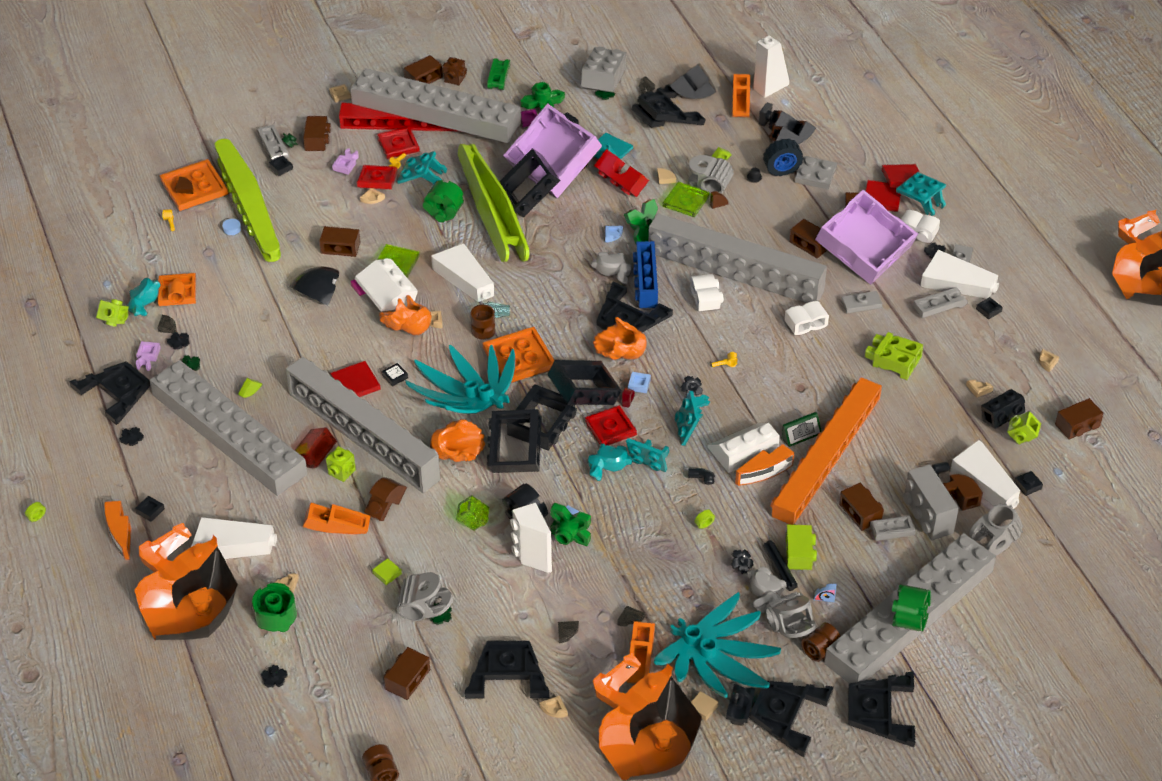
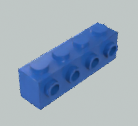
(646, 274)

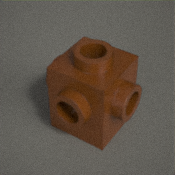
(454, 71)

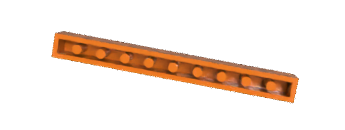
(826, 451)

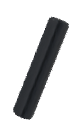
(780, 565)

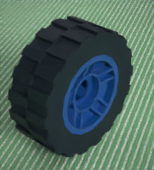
(783, 157)

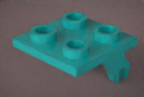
(614, 145)
(418, 167)
(922, 189)
(689, 415)
(648, 455)

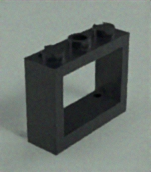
(520, 173)
(564, 371)
(548, 398)
(514, 416)

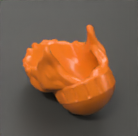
(412, 319)
(620, 341)
(458, 441)

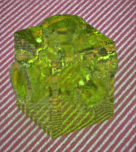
(472, 513)

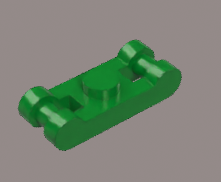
(499, 73)

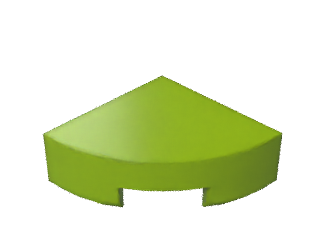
(721, 153)
(249, 387)

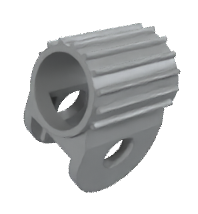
(717, 173)
(1001, 535)
(417, 603)
(786, 615)

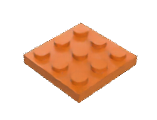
(205, 182)
(530, 353)

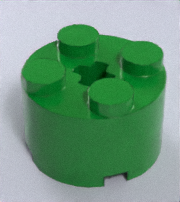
(443, 200)
(274, 607)
(911, 608)

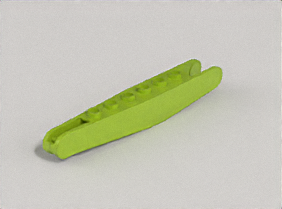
(249, 199)
(492, 204)

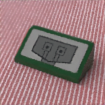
(801, 429)

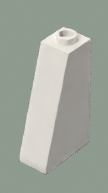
(769, 67)
(464, 272)
(951, 272)
(987, 473)
(237, 538)

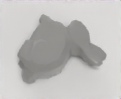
(612, 265)
(765, 586)

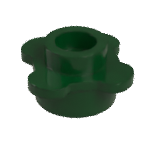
(289, 140)

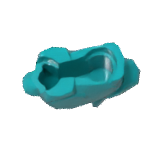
(142, 296)
(608, 458)

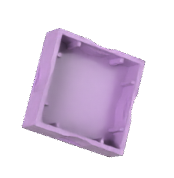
(561, 143)
(866, 237)

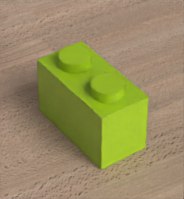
(800, 547)

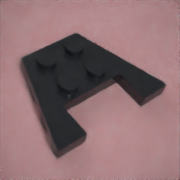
(663, 108)
(615, 308)
(119, 381)
(507, 662)
(872, 707)
(778, 709)

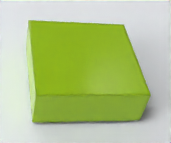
(387, 571)

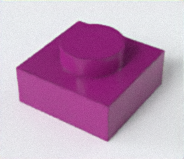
(527, 117)

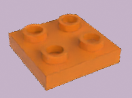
(177, 289)

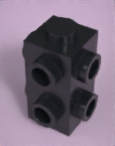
(1003, 408)

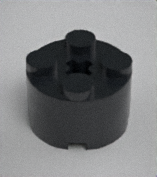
(521, 497)

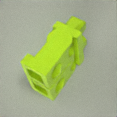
(895, 354)

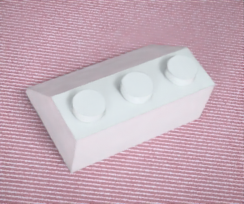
(385, 284)
(744, 445)
(531, 538)

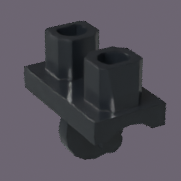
(740, 705)

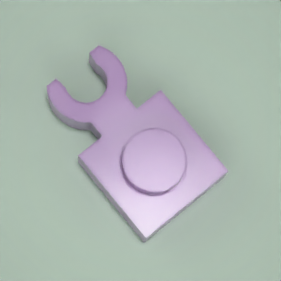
(345, 163)
(147, 352)

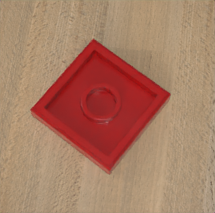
(398, 142)
(898, 174)
(377, 177)
(884, 194)
(357, 378)
(610, 426)

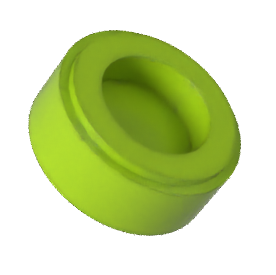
(35, 511)
(704, 519)

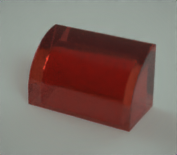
(316, 446)

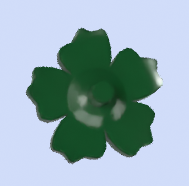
(604, 95)
(193, 363)
(446, 616)

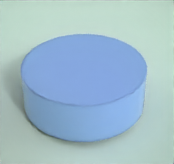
(231, 227)

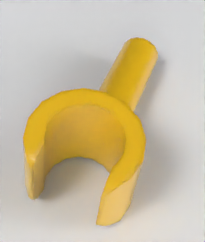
(396, 162)
(167, 215)
(730, 361)

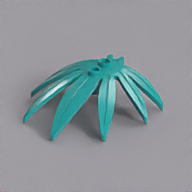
(473, 394)
(700, 645)

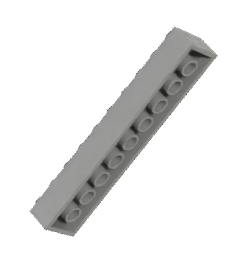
(436, 105)
(738, 259)
(364, 424)
(229, 427)
(874, 639)

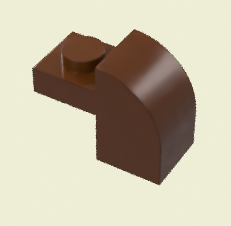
(964, 491)
(383, 495)

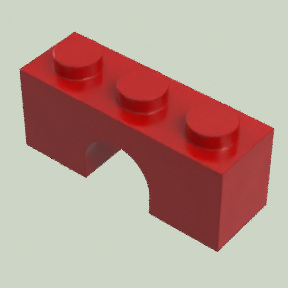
(631, 180)

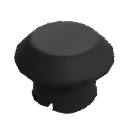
(754, 175)

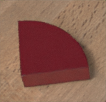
(627, 397)

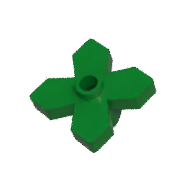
(542, 96)
(641, 220)
(570, 527)

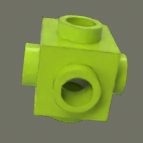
(112, 312)
(1024, 427)
(340, 463)

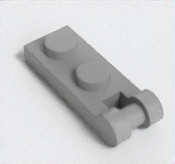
(272, 142)
(939, 302)

